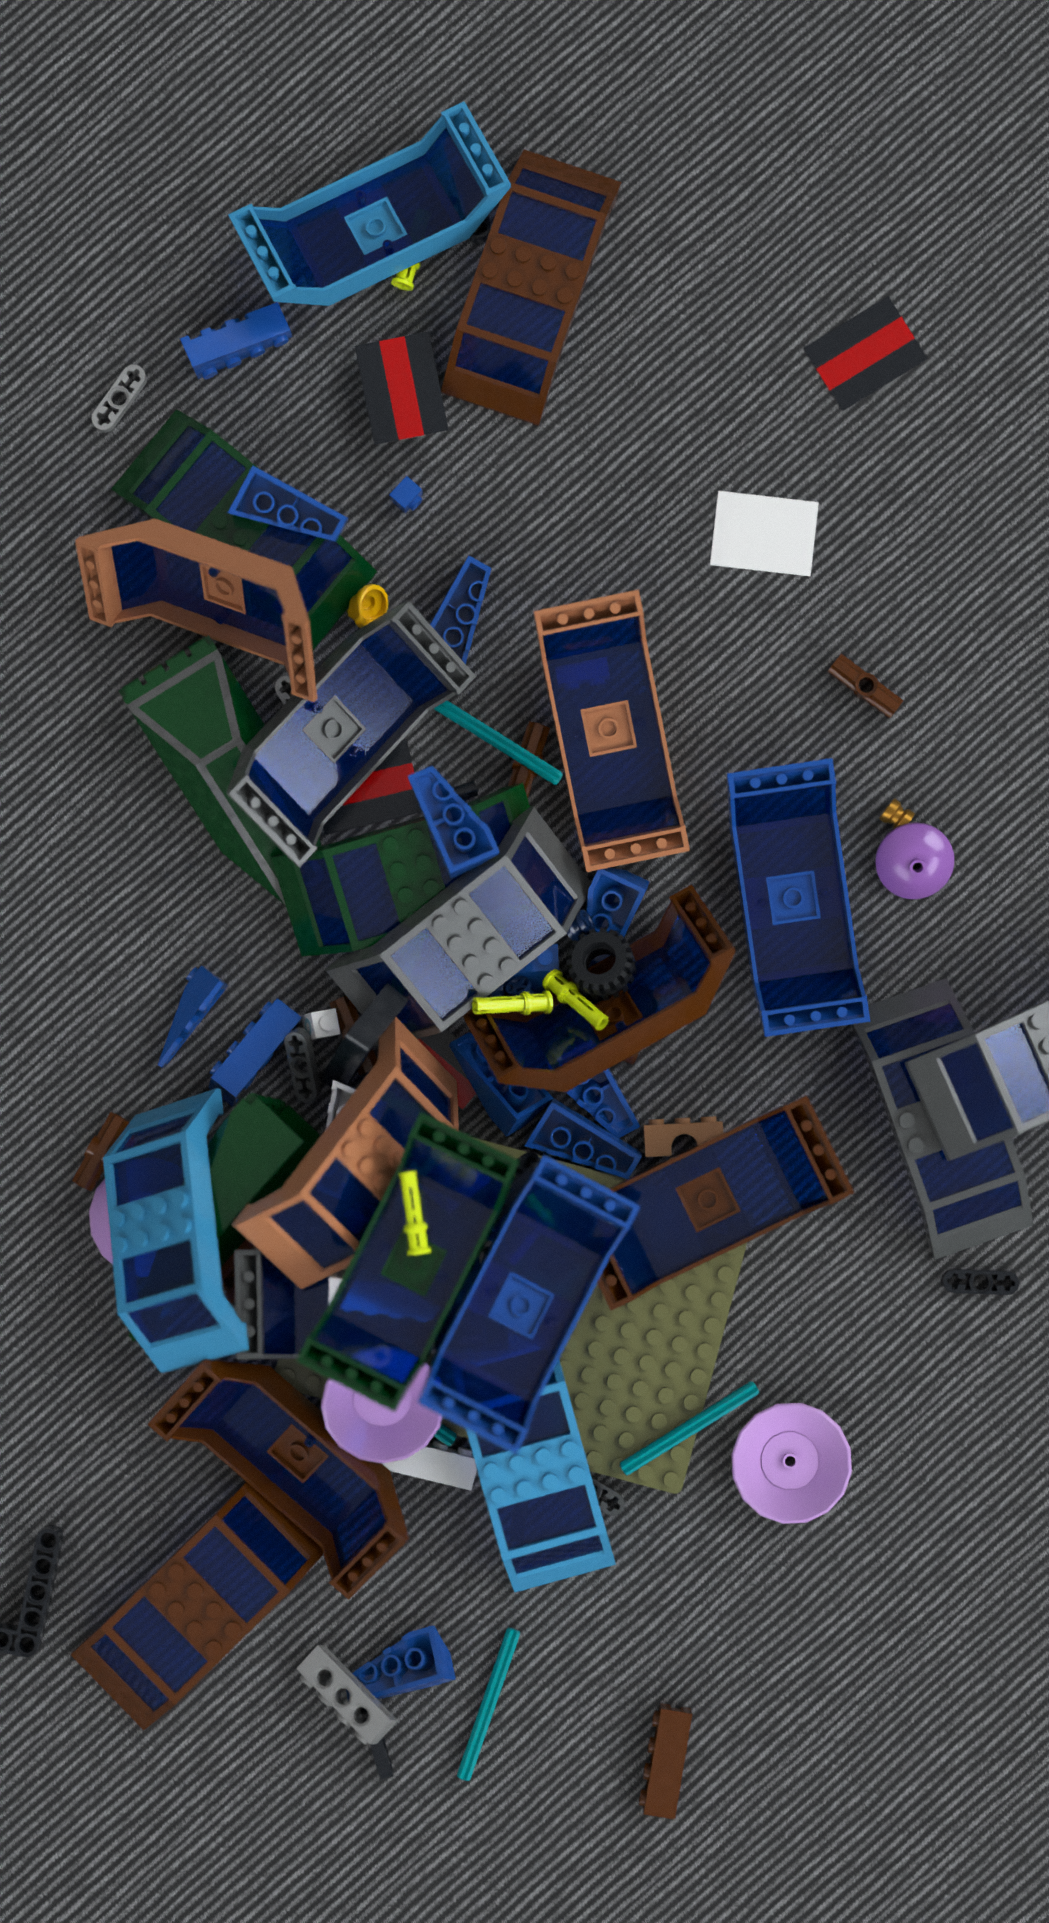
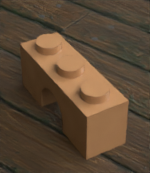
(659, 1136)

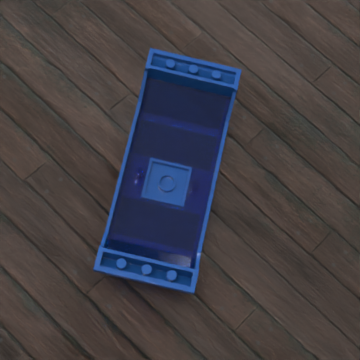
(795, 897)
(525, 1303)

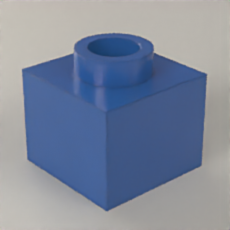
(406, 495)

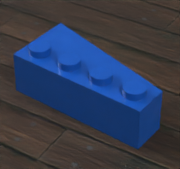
(237, 340)
(278, 504)
(461, 606)
(253, 1051)
(578, 1139)

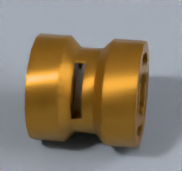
(895, 814)

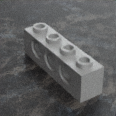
(379, 1718)

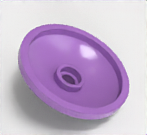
(912, 845)

